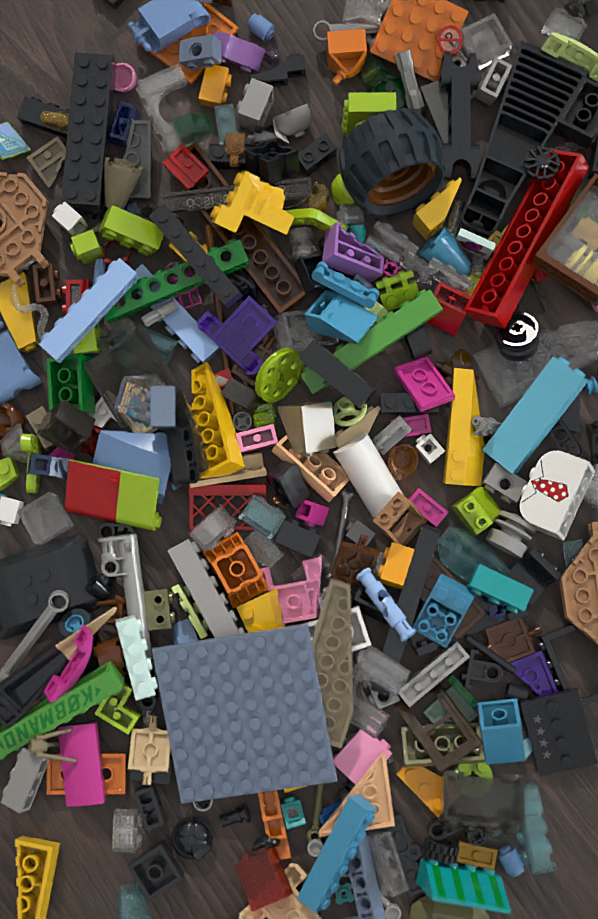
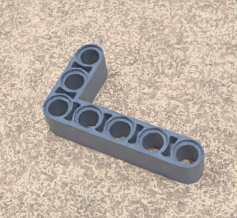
(371, 890)

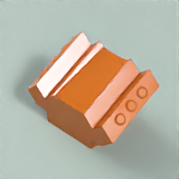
(236, 570)

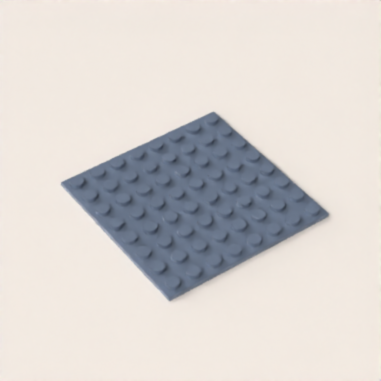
(244, 714)

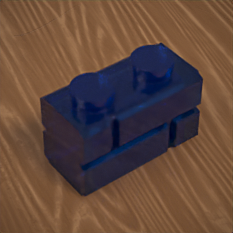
(122, 122)

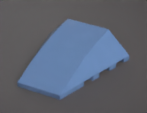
(135, 453)

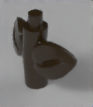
(461, 360)

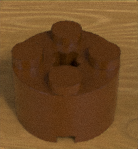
(111, 650)

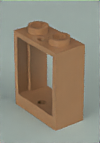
(412, 520)

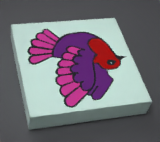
(475, 243)

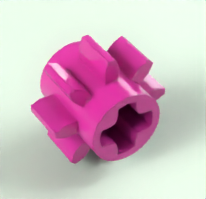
(392, 266)

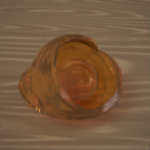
(402, 461)

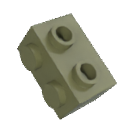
(156, 609)

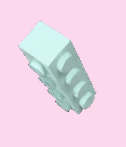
(135, 657)

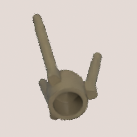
(38, 746)

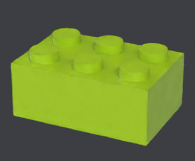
(131, 231)

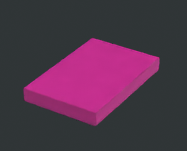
(424, 383)

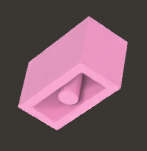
(257, 439)

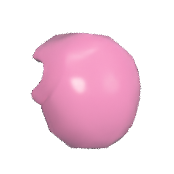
(125, 77)

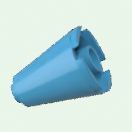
(447, 251)

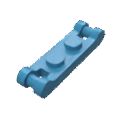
(345, 286)

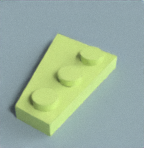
(193, 610)

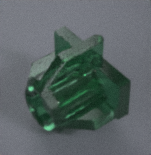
(374, 72)

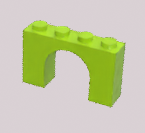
(364, 105)

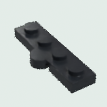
(407, 853)

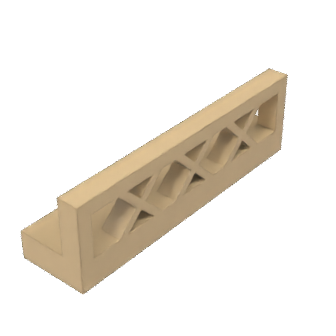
(253, 468)

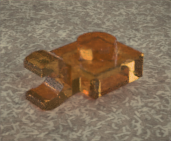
(234, 146)

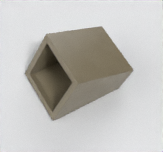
(309, 426)

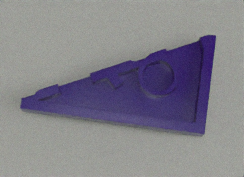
(535, 673)

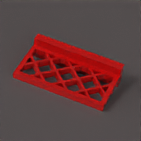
(223, 490)

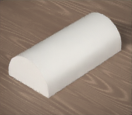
(367, 473)

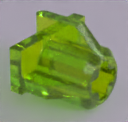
(264, 415)

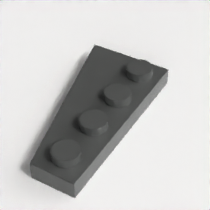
(140, 152)

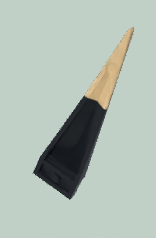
(27, 683)

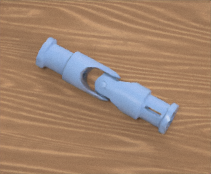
(387, 606)

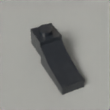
(291, 68)

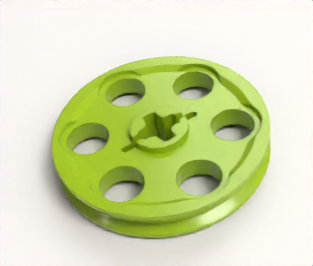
(279, 375)

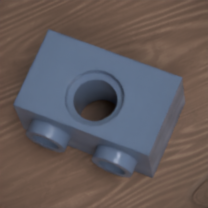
(200, 52)

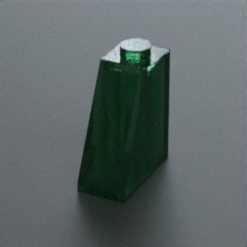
(192, 127)

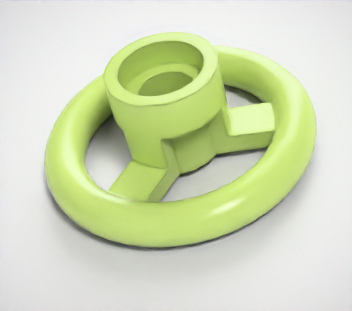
(347, 408)

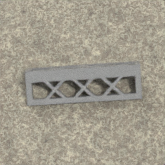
(433, 672)

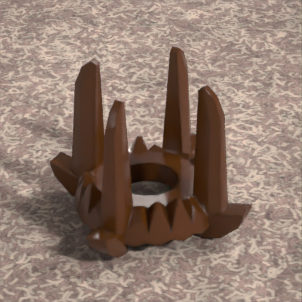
(120, 604)

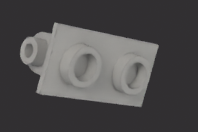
(485, 426)
(391, 435)

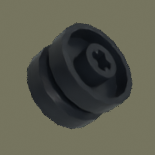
(519, 338)

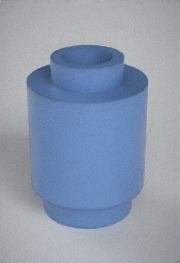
(261, 27)
(511, 861)

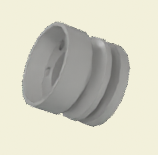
(511, 533)

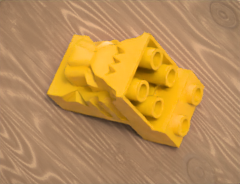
(255, 201)

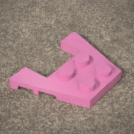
(298, 598)

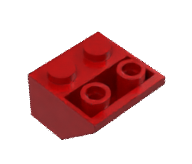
(453, 307)

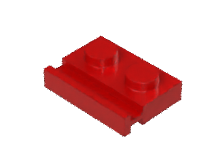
(185, 167)

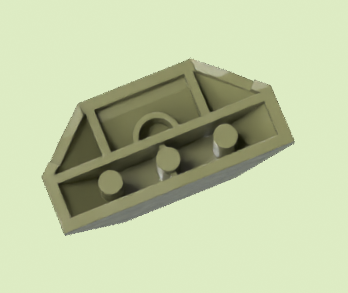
(429, 909)

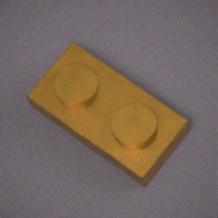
(477, 855)

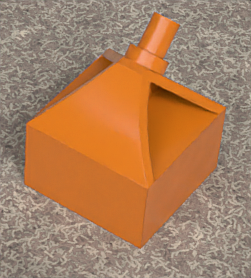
(346, 53)

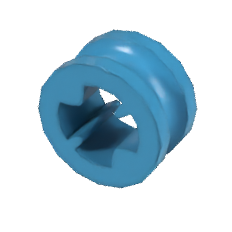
(591, 385)

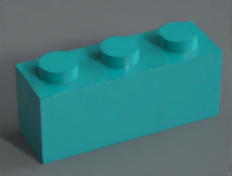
(499, 589)

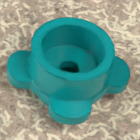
(344, 898)

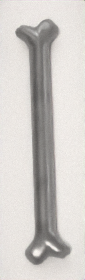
(346, 497)

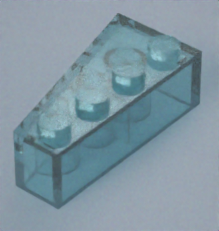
(532, 836)

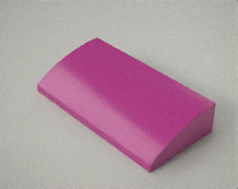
(85, 778)

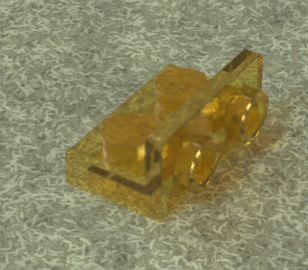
(320, 199)

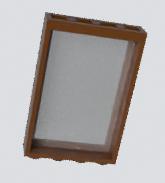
(572, 247)

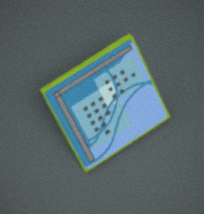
(10, 142)

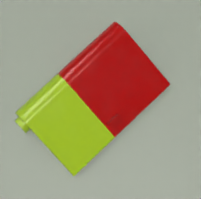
(112, 495)

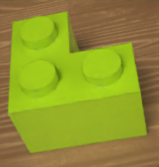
(116, 712)

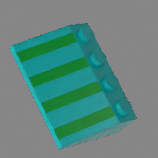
(462, 885)

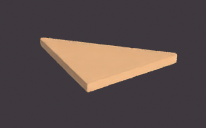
(376, 789)

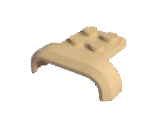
(288, 907)

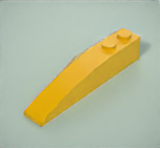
(215, 424)
(463, 449)

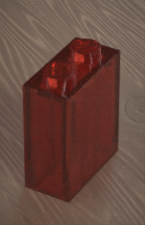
(263, 878)

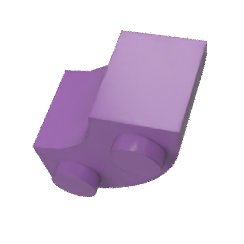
(240, 52)

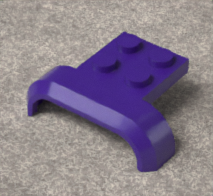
(240, 333)

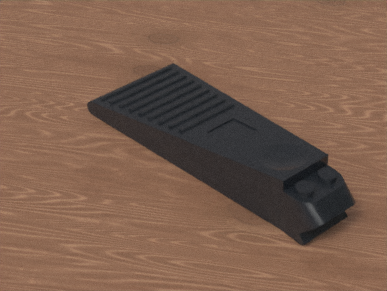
(525, 118)

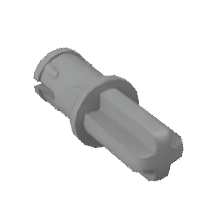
(159, 313)

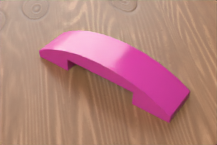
(60, 685)

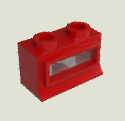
(73, 292)

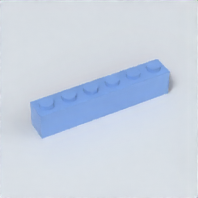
(89, 310)
(184, 326)

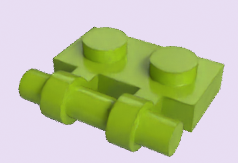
(394, 297)

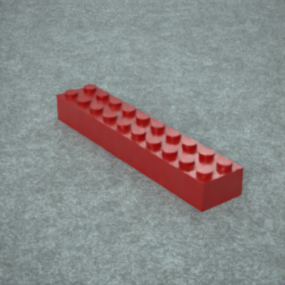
(530, 227)

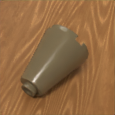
(119, 181)

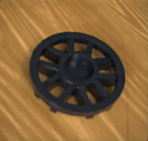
(541, 163)

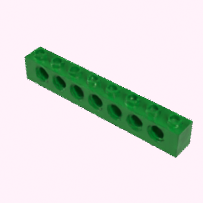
(131, 306)

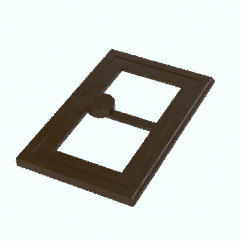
(429, 730)

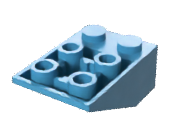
(339, 317)
(443, 610)

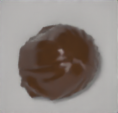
(9, 418)

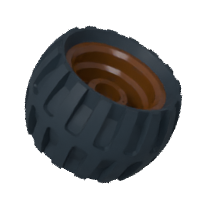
(392, 162)

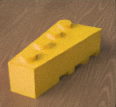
(262, 612)
(36, 870)

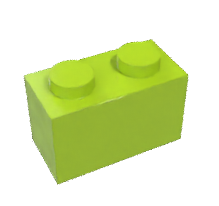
(87, 247)

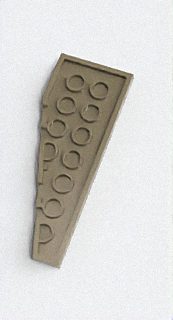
(334, 659)

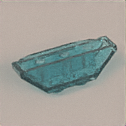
(463, 552)

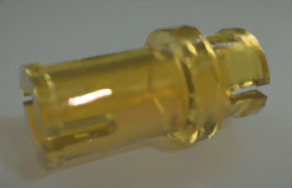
(59, 118)

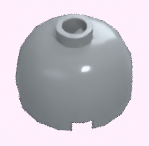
(294, 121)

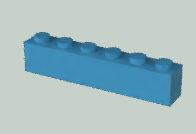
(337, 853)

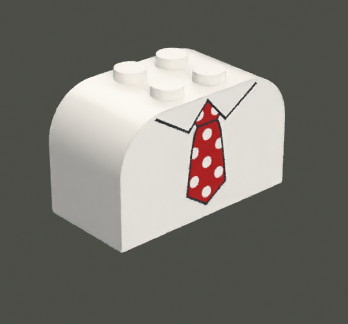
(555, 492)

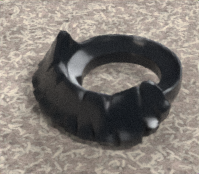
(264, 841)

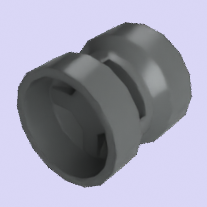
(242, 422)

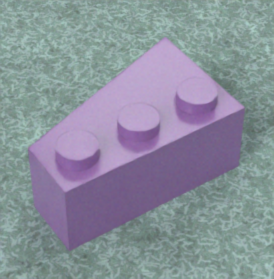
(349, 255)

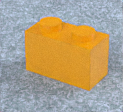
(214, 86)
(396, 566)

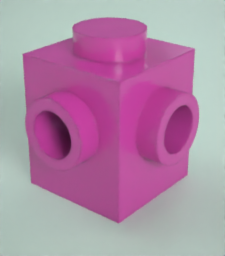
(312, 513)

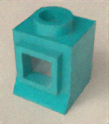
(293, 812)

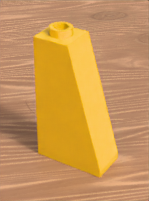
(21, 325)

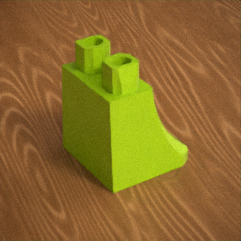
(476, 510)

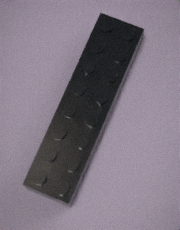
(88, 131)

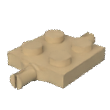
(149, 750)

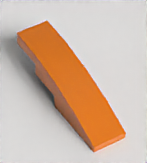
(274, 821)

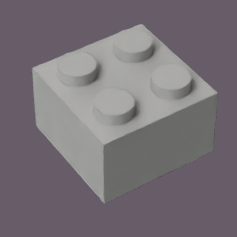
(255, 105)

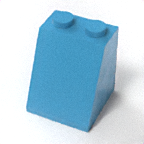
(501, 731)

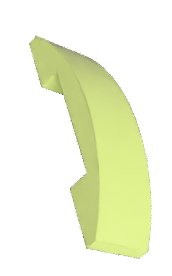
(573, 51)

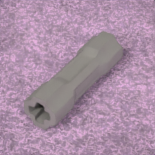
(405, 66)

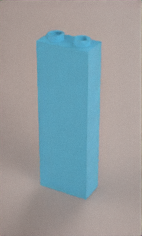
(535, 414)

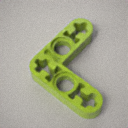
(313, 216)
(31, 445)

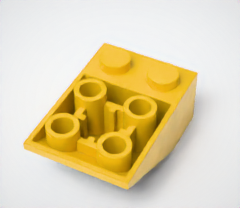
(431, 216)

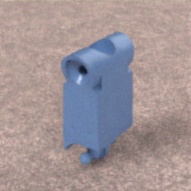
(166, 22)
(14, 369)

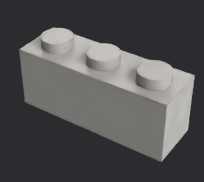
(24, 781)

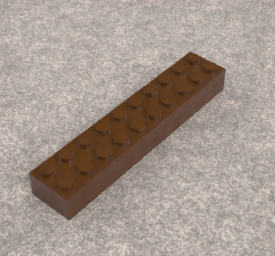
(267, 266)

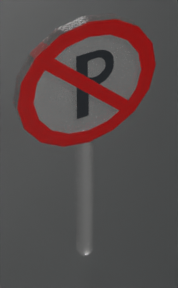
(450, 40)

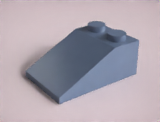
(162, 407)

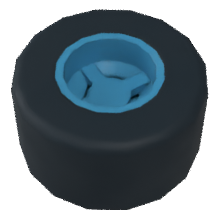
(73, 621)

